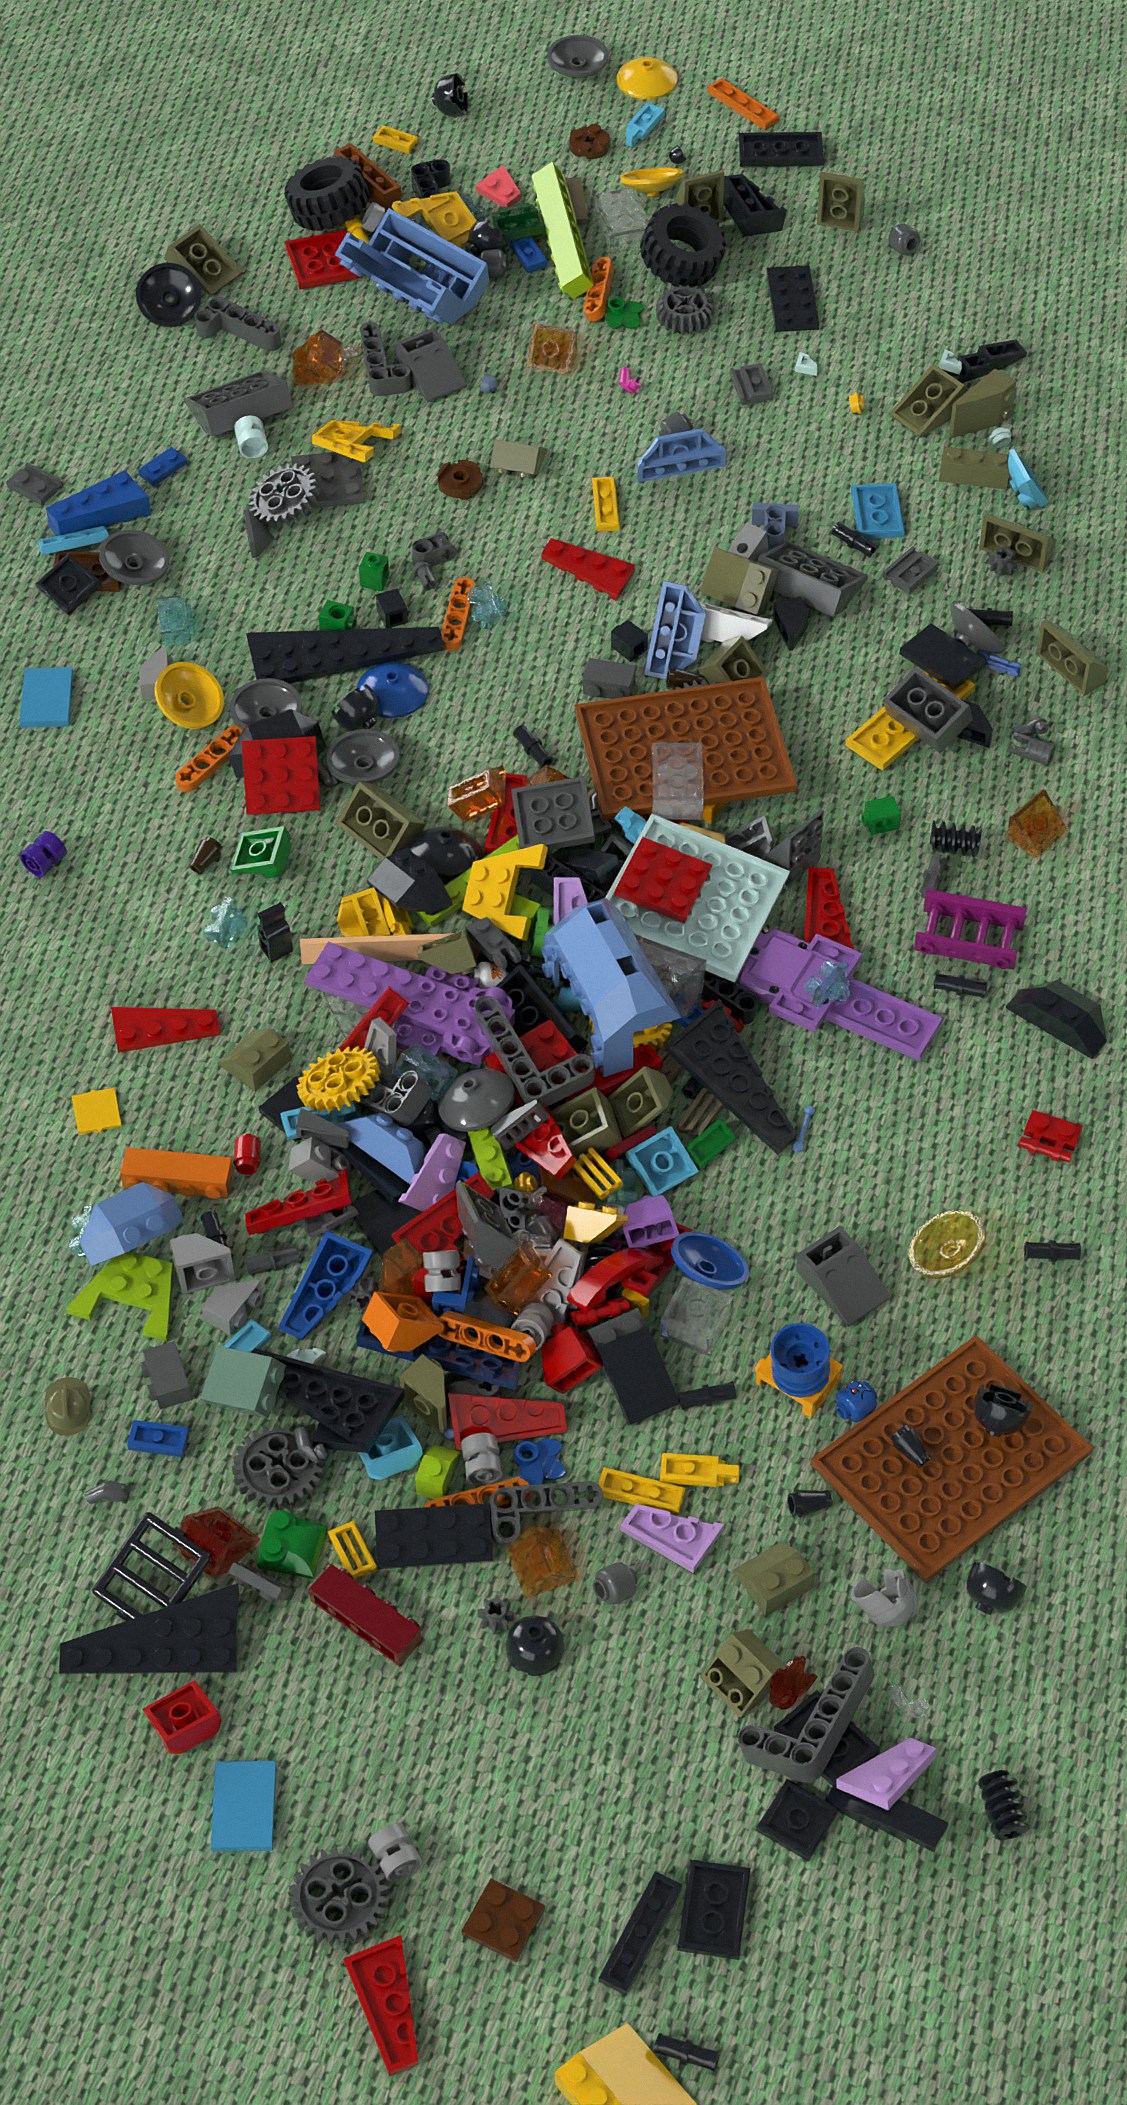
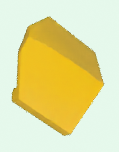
(362, 915)

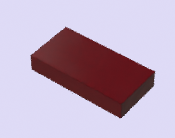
(621, 1148)

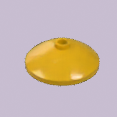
(647, 78)
(652, 179)
(196, 688)

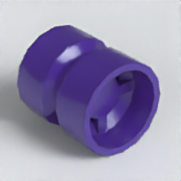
(41, 855)

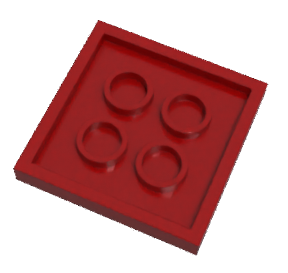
(315, 260)
(281, 775)
(663, 880)
(546, 1049)

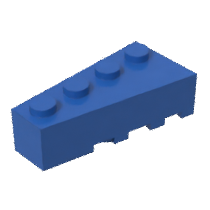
(100, 505)

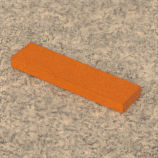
(743, 104)

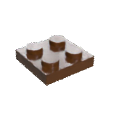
(503, 1920)

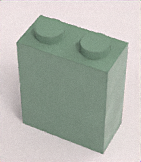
(243, 1382)

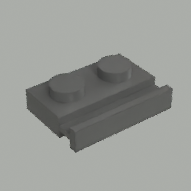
(751, 384)
(34, 484)
(910, 570)
(270, 1588)

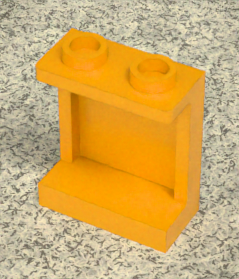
(810, 1403)

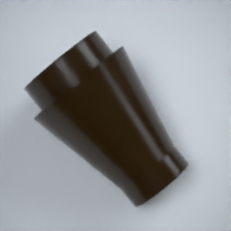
(677, 677)
(206, 853)

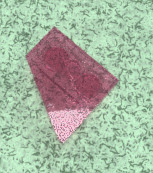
(554, 1209)

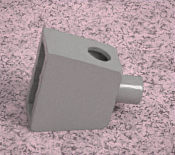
(750, 542)

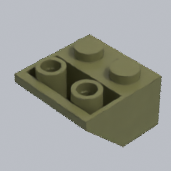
(742, 1671)

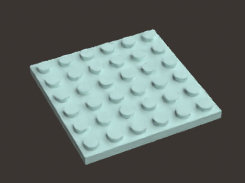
(727, 909)

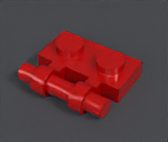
(1052, 1131)
(605, 1309)

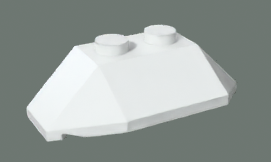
(726, 624)

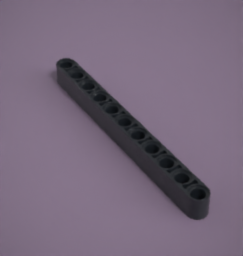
(712, 988)

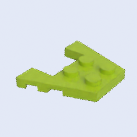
(133, 1281)

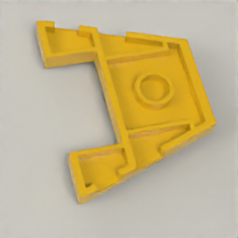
(444, 214)
(347, 437)
(494, 885)

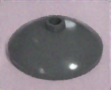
(577, 56)
(134, 557)
(974, 631)
(263, 699)
(363, 756)
(476, 1099)

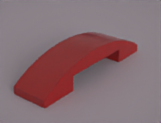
(646, 1282)
(592, 1286)

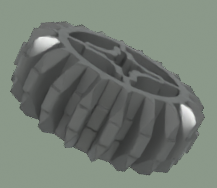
(685, 309)

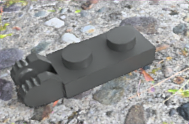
(492, 942)

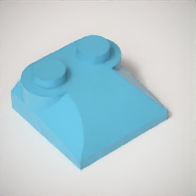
(1025, 482)
(661, 1162)
(393, 1450)

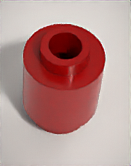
(247, 1154)

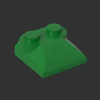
(262, 852)
(291, 1545)

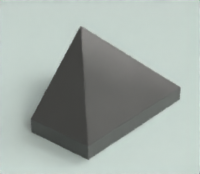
(257, 534)

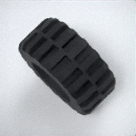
(327, 193)
(688, 226)

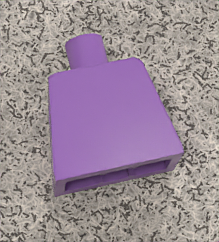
(649, 1222)

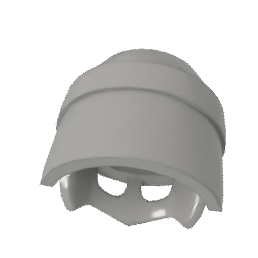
(890, 1605)

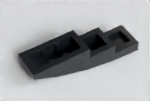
(988, 358)
(900, 1821)

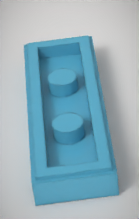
(73, 540)

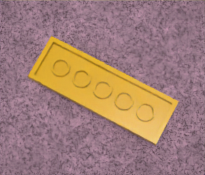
(884, 739)

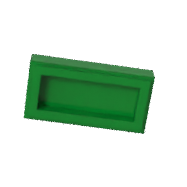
(710, 1143)

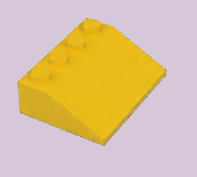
(619, 2072)

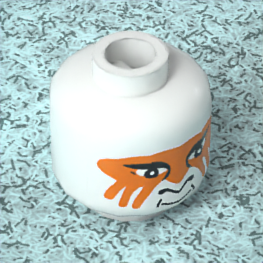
(488, 974)

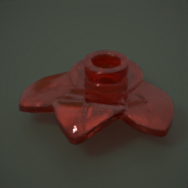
(790, 1683)

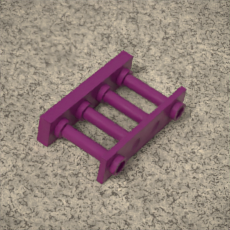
(976, 910)

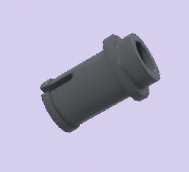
(423, 571)

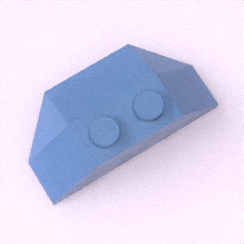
(680, 455)
(675, 630)
(387, 1143)
(128, 1221)

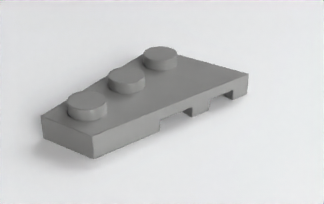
(382, 1043)
(564, 1265)

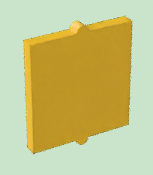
(96, 1111)

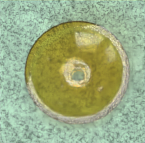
(947, 1244)

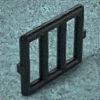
(133, 1543)

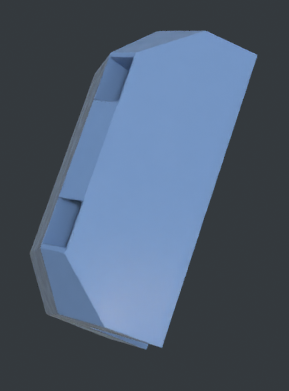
(443, 290)
(609, 978)

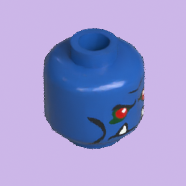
(856, 1401)

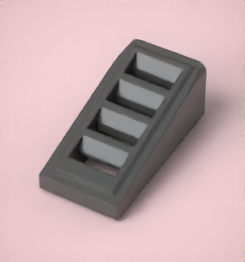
(314, 1126)
(512, 1128)

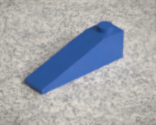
(330, 1275)

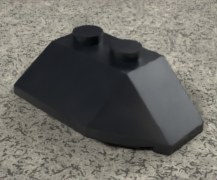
(281, 725)
(409, 883)
(1063, 1015)

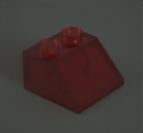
(220, 1536)

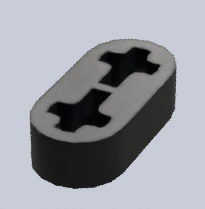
(488, 1314)

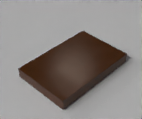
(91, 561)

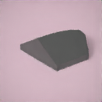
(752, 838)
(329, 1220)

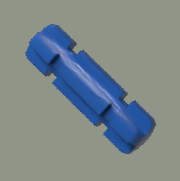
(1000, 664)

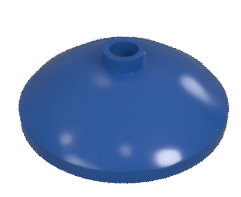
(398, 687)
(709, 1260)

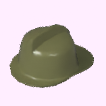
(67, 1406)

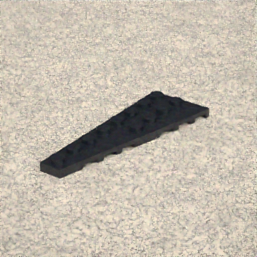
(319, 653)

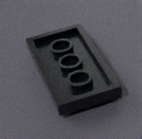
(781, 149)
(792, 298)
(433, 1536)

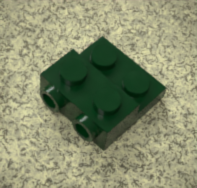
(518, 222)

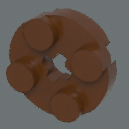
(580, 140)
(460, 488)

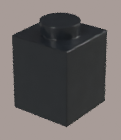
(391, 608)
(629, 640)

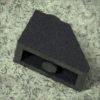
(791, 620)
(979, 729)

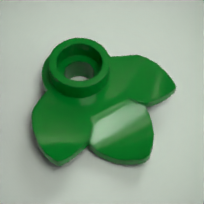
(623, 313)

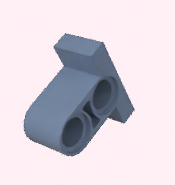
(775, 519)

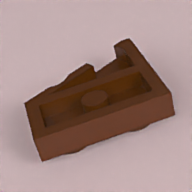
(570, 1187)

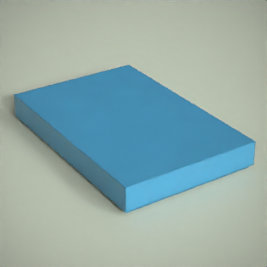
(877, 510)
(46, 697)
(243, 1806)

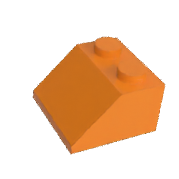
(400, 1321)

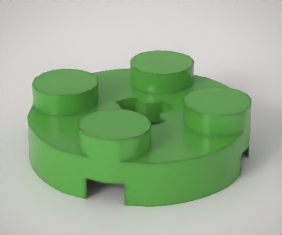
(543, 918)

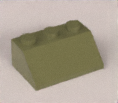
(974, 468)
(1031, 547)
(1070, 658)
(378, 820)

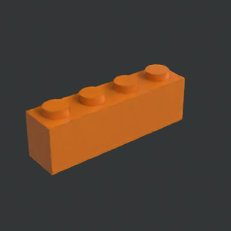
(178, 1172)

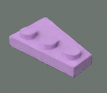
(567, 896)
(437, 1174)
(672, 1536)
(888, 1774)

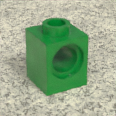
(374, 571)
(336, 616)
(881, 815)

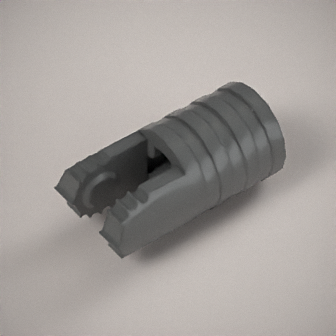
(1036, 749)

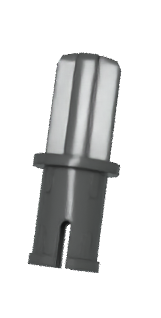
(932, 875)
(272, 1260)

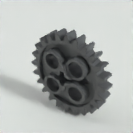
(284, 495)
(261, 1483)
(355, 1915)

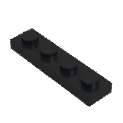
(640, 1933)

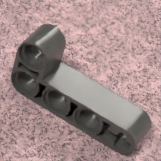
(241, 322)
(382, 378)
(400, 1103)
(545, 1504)

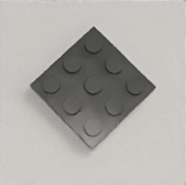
(338, 478)
(553, 814)

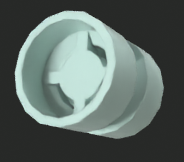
(251, 437)

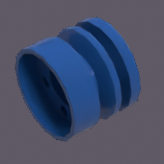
(800, 1360)

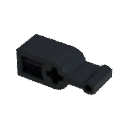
(274, 932)

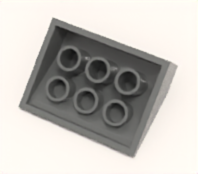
(253, 395)
(815, 578)

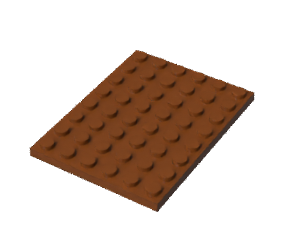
(731, 719)
(972, 1477)

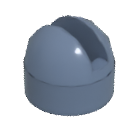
(488, 384)

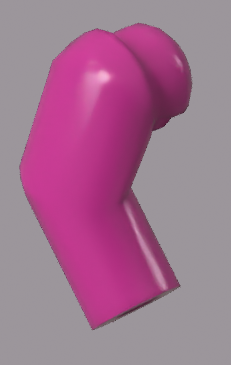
(626, 383)

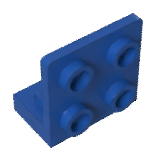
(450, 1300)

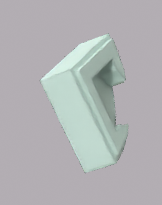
(950, 363)
(805, 365)
(312, 1356)

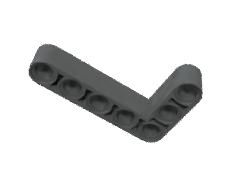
(521, 1061)
(820, 1724)

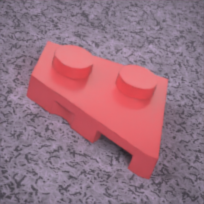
(499, 188)

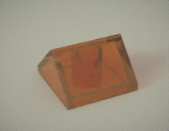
(552, 349)
(1036, 825)
(541, 1561)

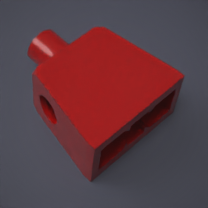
(568, 1358)

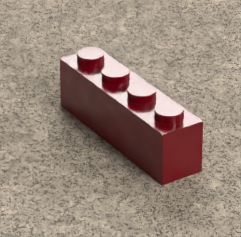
(366, 1614)

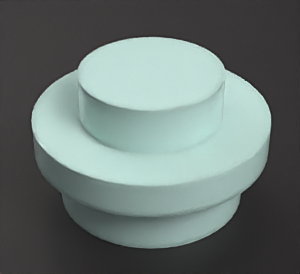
(1000, 437)

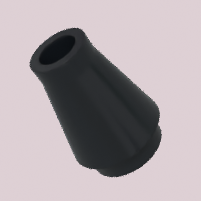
(909, 1444)
(808, 1501)

